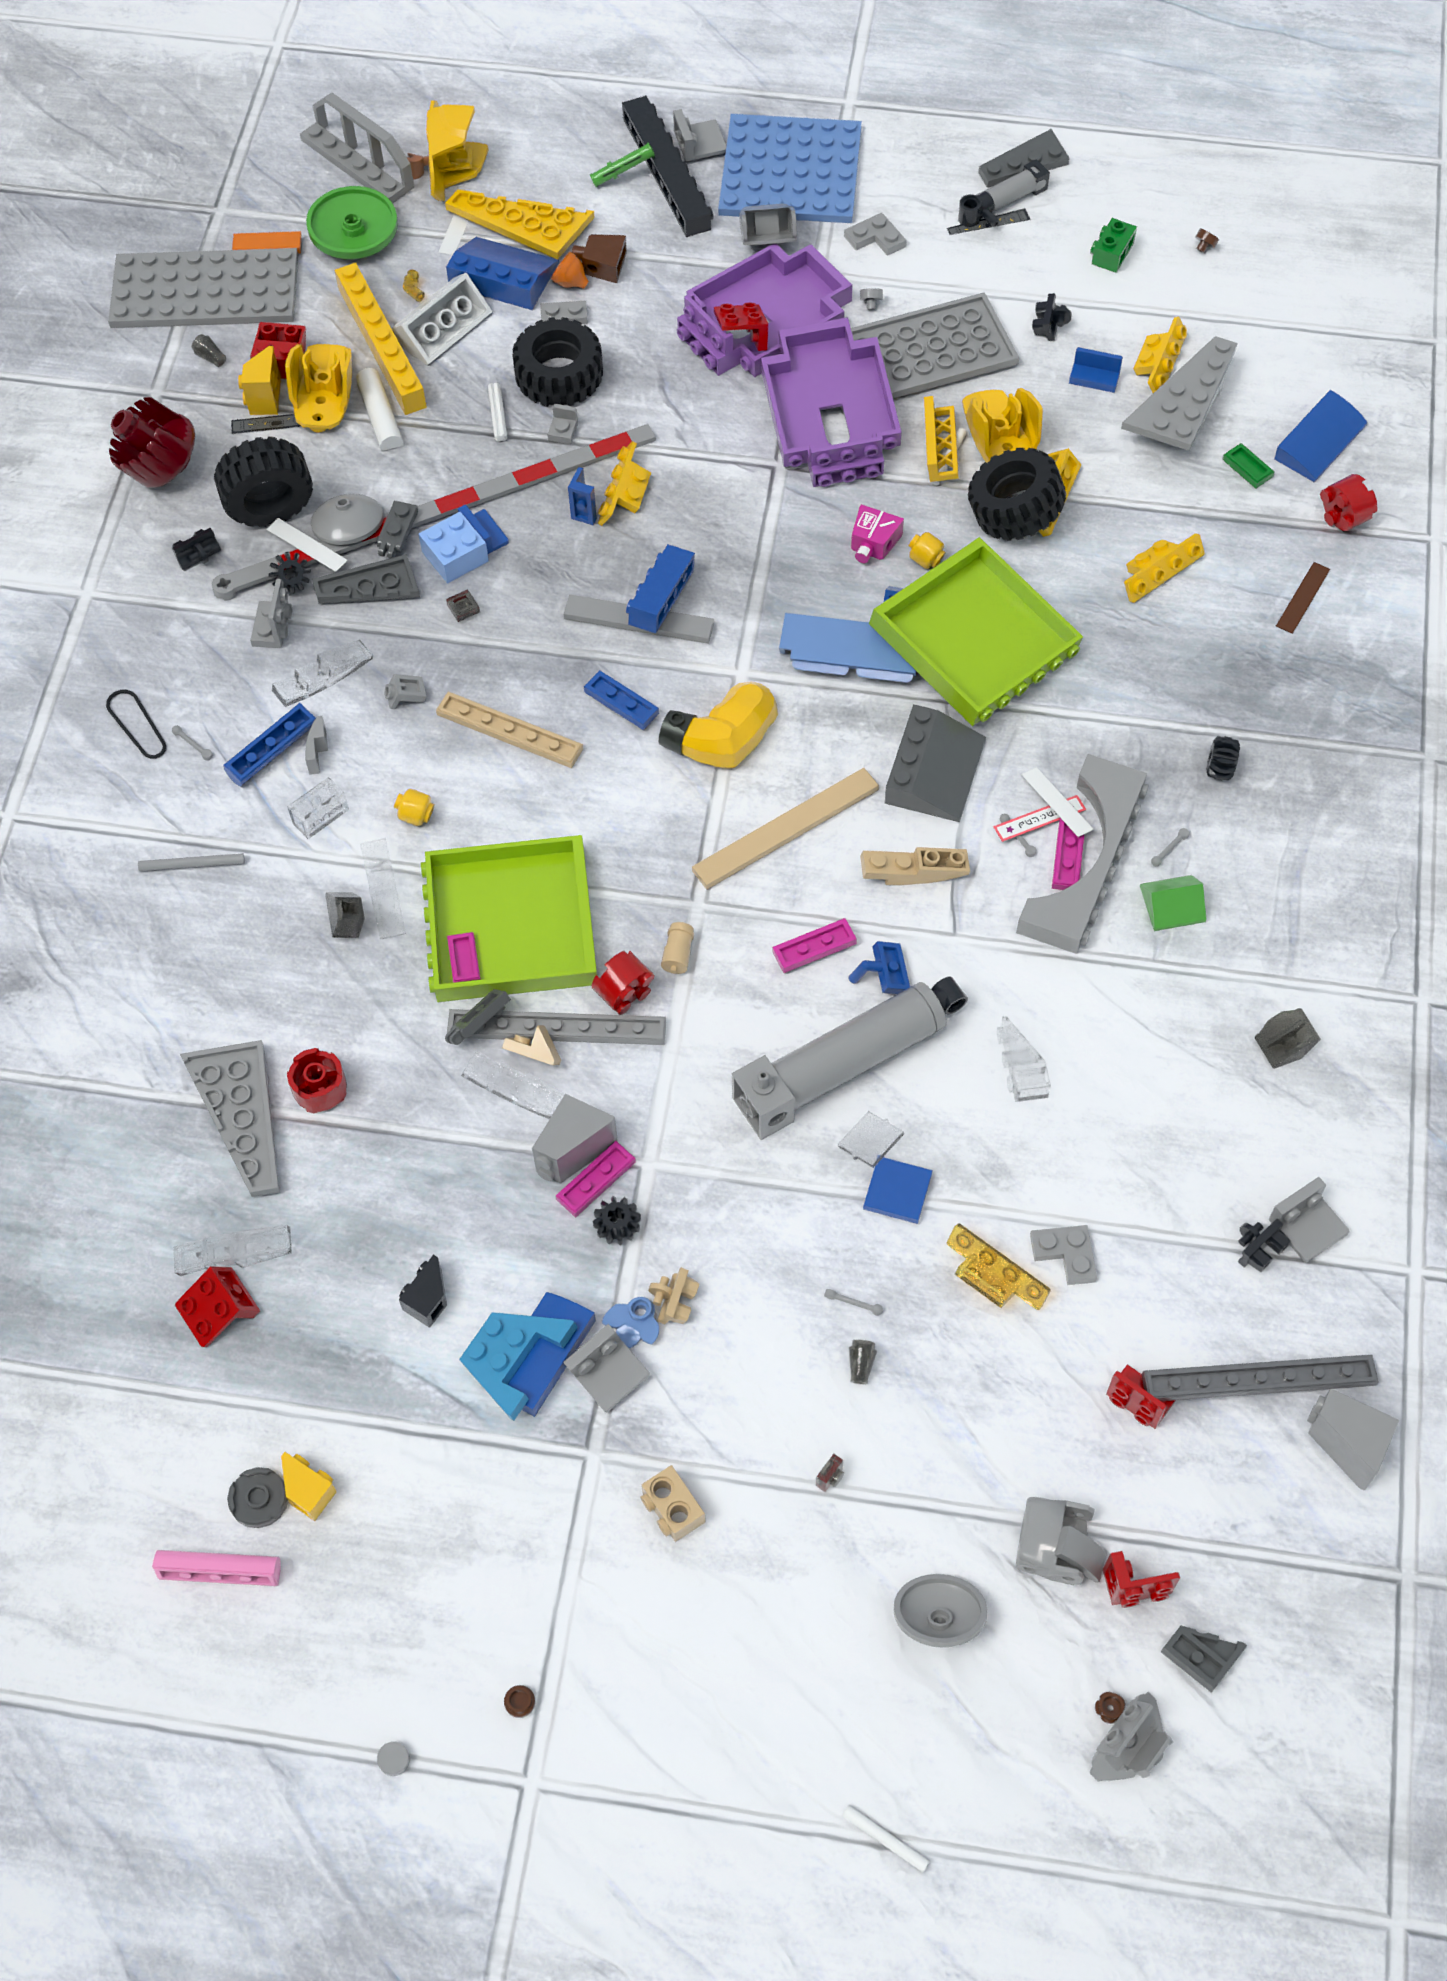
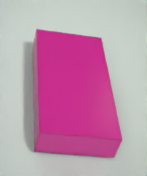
(463, 957)

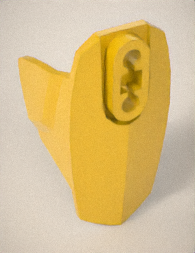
(450, 155)
(319, 384)
(1003, 421)

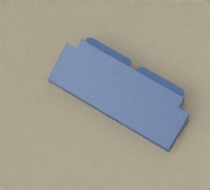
(841, 644)

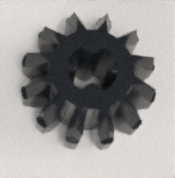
(286, 565)
(1223, 758)
(610, 1213)

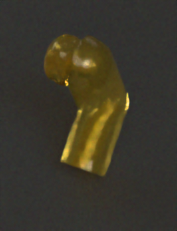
(410, 285)

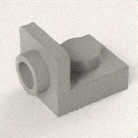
(563, 424)
(404, 689)

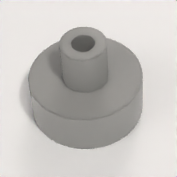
(871, 295)

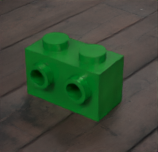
(1113, 245)

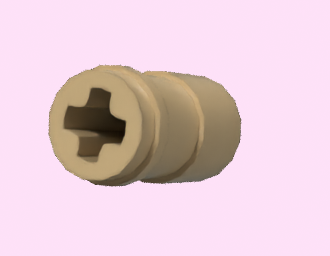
(677, 950)

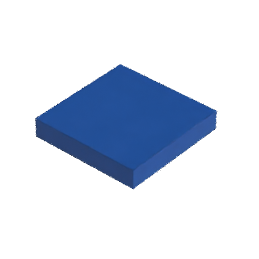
(898, 1190)

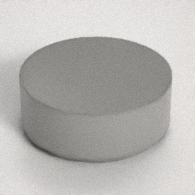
(393, 1758)

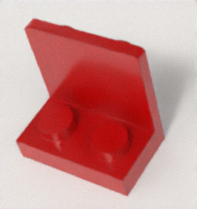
(744, 317)
(215, 1303)
(1128, 1392)
(1128, 1593)

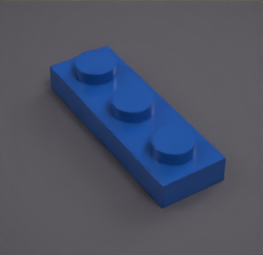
(621, 700)

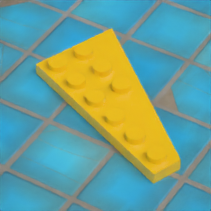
(525, 221)

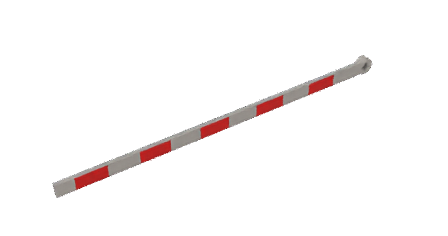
(449, 504)

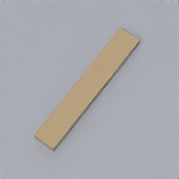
(509, 729)

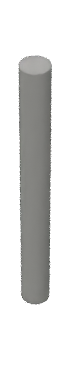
(189, 862)

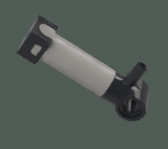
(973, 207)

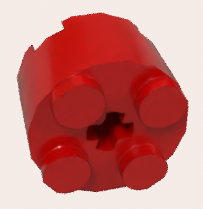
(1348, 503)
(623, 982)
(317, 1080)

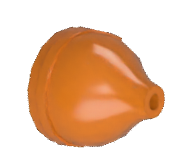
(570, 272)

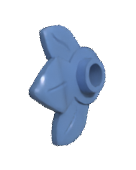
(630, 1326)

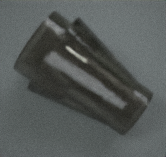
(208, 350)
(861, 1358)

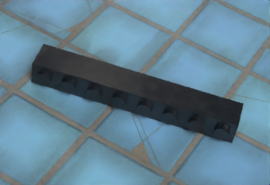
(667, 167)

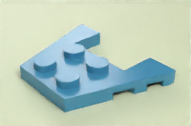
(502, 1348)

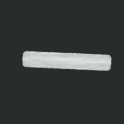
(497, 412)

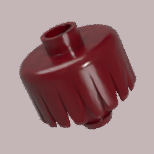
(152, 442)

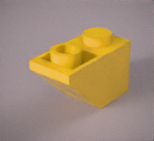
(305, 1488)

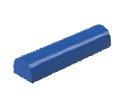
(269, 745)

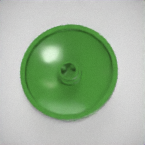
(352, 222)

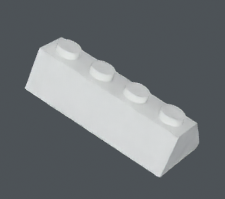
(442, 319)

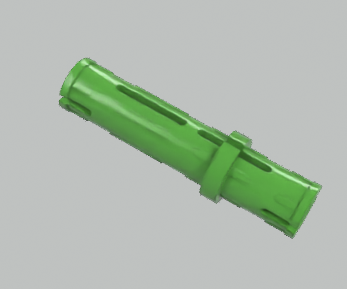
(621, 165)

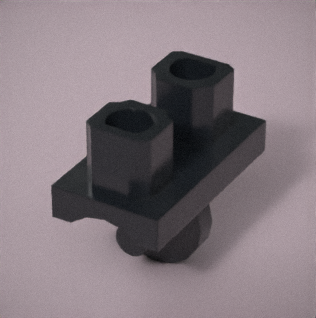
(1051, 317)
(196, 548)
(1271, 1237)

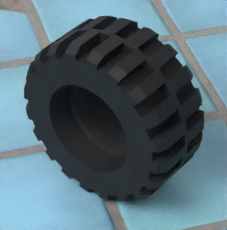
(557, 340)
(263, 481)
(1023, 513)

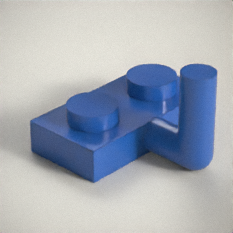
(889, 965)

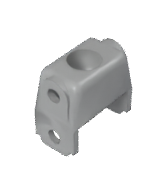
(768, 224)
(1040, 1537)

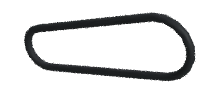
(126, 730)

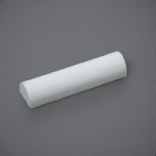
(379, 409)

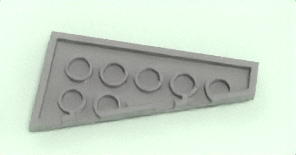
(1181, 403)
(237, 1097)

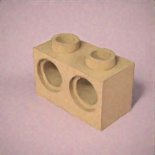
(678, 1501)

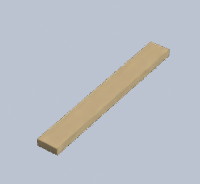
(785, 828)

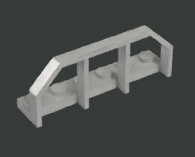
(349, 160)

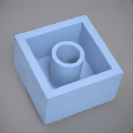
(453, 547)

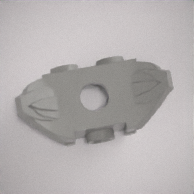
(1116, 1761)

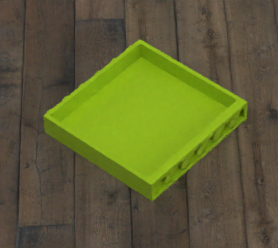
(976, 631)
(525, 915)

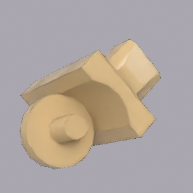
(671, 1308)

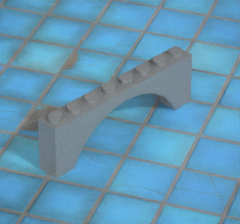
(1065, 916)

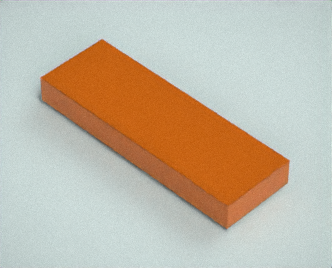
(267, 240)

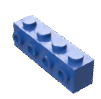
(660, 588)

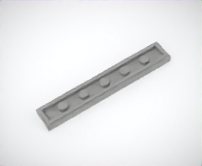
(614, 615)

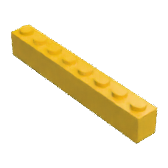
(380, 339)

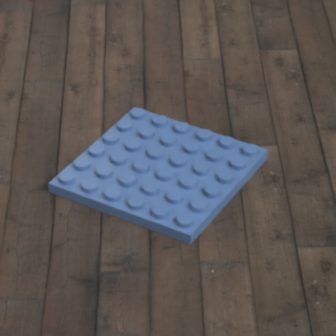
(791, 163)

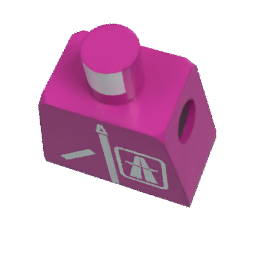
(875, 533)

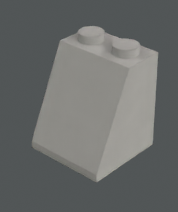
(572, 1139)
(1352, 1435)

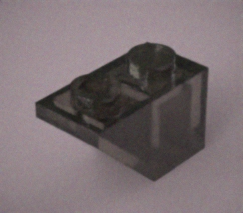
(345, 914)

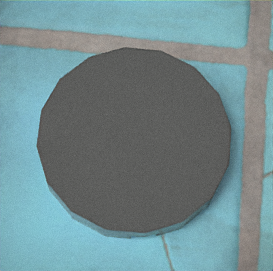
(257, 1497)

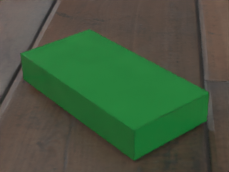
(1248, 465)

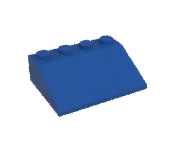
(503, 271)

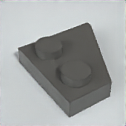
(1202, 1655)

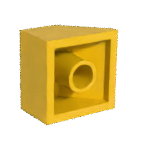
(261, 383)

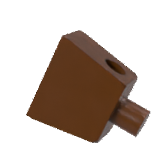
(603, 256)

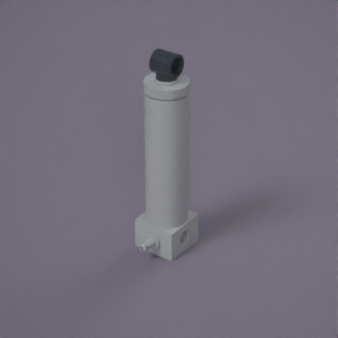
(774, 1090)

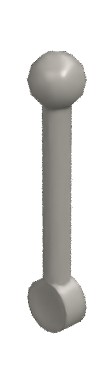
(206, 753)
(1182, 834)
(1030, 850)
(876, 1309)

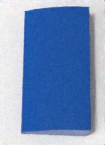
(1320, 436)
(545, 1360)

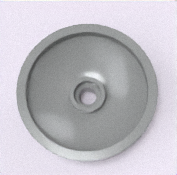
(346, 519)
(940, 1610)

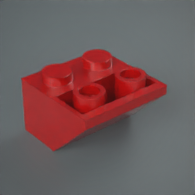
(282, 338)

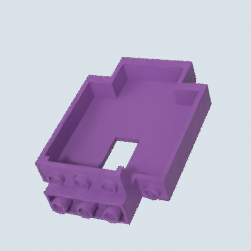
(789, 291)
(827, 370)

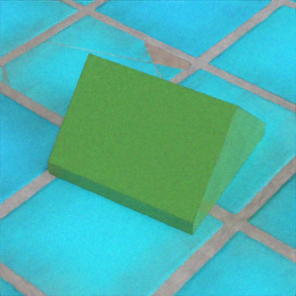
(1174, 902)

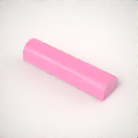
(217, 1567)

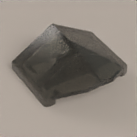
(1287, 1037)

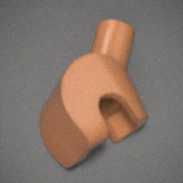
(417, 164)

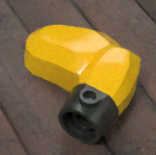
(729, 730)

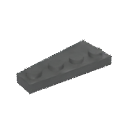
(1043, 147)
(374, 581)

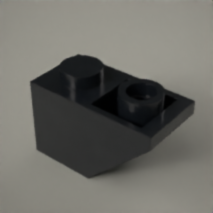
(426, 1294)

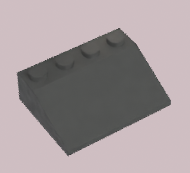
(934, 765)

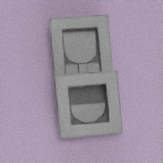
(315, 743)
(1081, 1553)

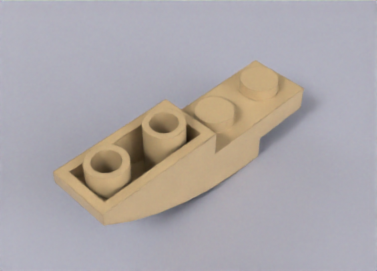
(920, 867)

